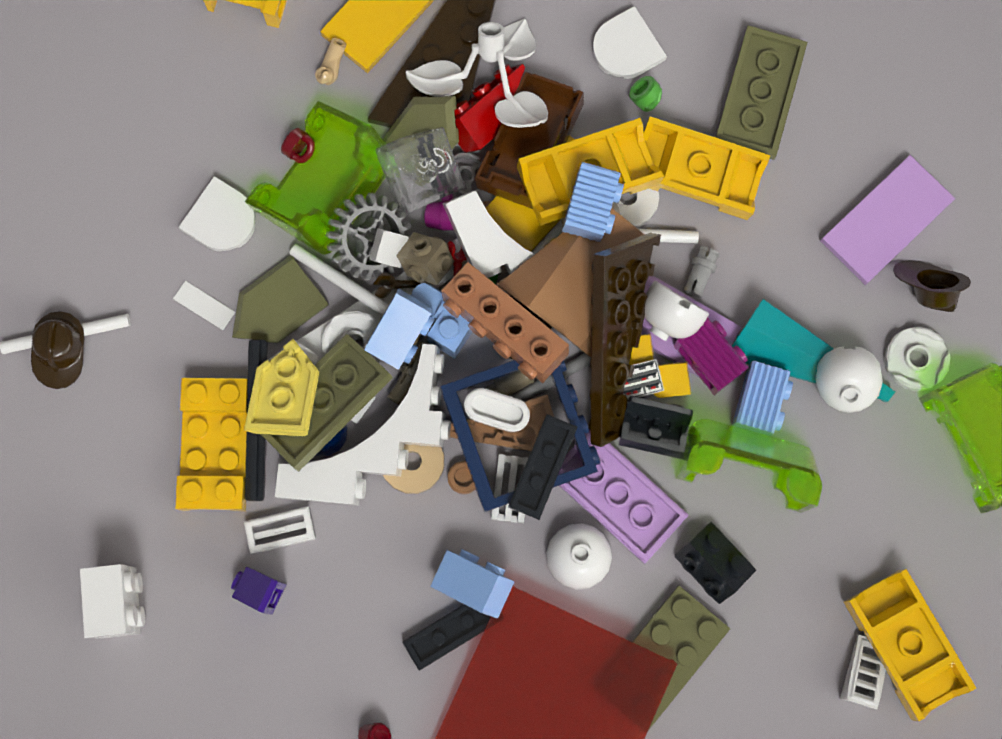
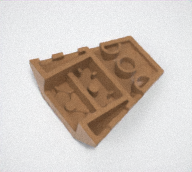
(560, 281)

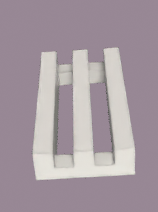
(514, 460)
(307, 523)

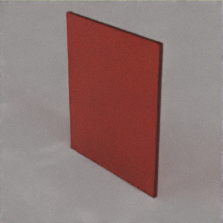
(555, 679)

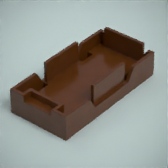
(516, 142)

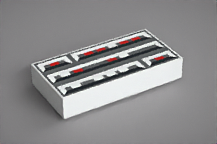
(645, 380)

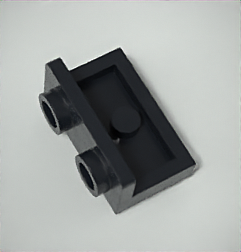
(655, 427)
(715, 563)

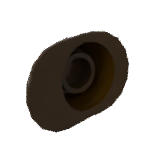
(932, 285)
(57, 350)

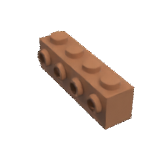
(505, 323)

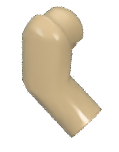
(329, 68)

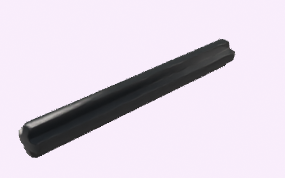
(255, 442)

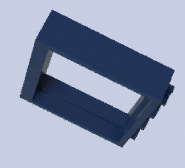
(567, 397)

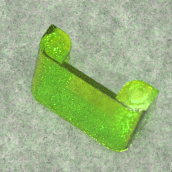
(337, 171)
(974, 419)
(794, 463)

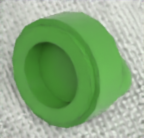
(646, 93)

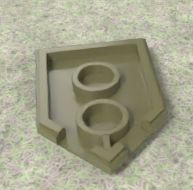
(424, 115)
(277, 304)

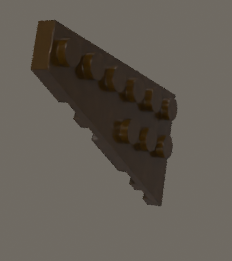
(446, 39)

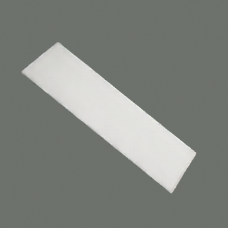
(204, 305)

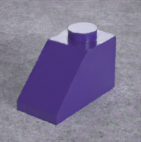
(257, 590)

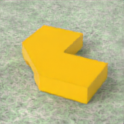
(674, 375)

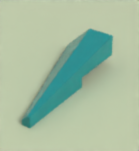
(783, 343)

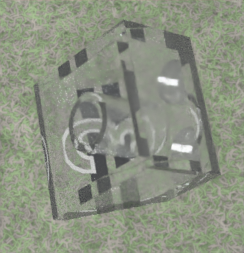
(420, 169)

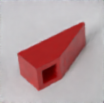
(477, 117)

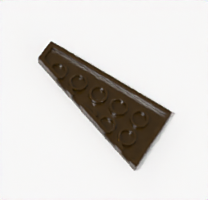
(616, 329)

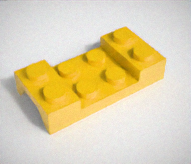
(705, 167)
(553, 172)
(212, 444)
(909, 644)

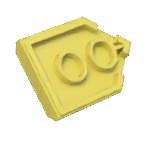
(283, 394)

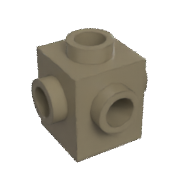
(425, 258)

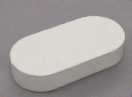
(496, 410)

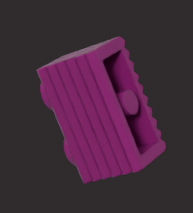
(712, 356)

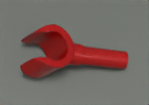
(458, 257)

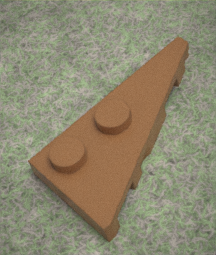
(519, 440)

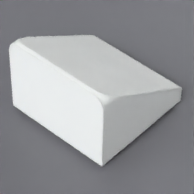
(386, 247)

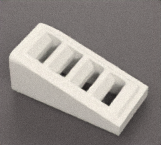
(851, 681)

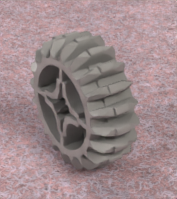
(363, 246)

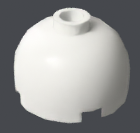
(672, 313)
(849, 379)
(579, 556)

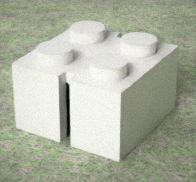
(111, 601)

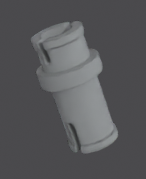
(701, 271)

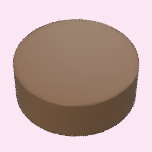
(460, 478)

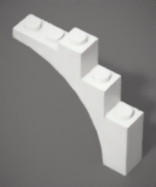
(482, 238)
(383, 453)

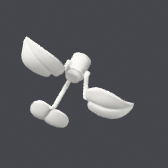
(494, 43)

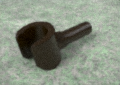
(389, 283)

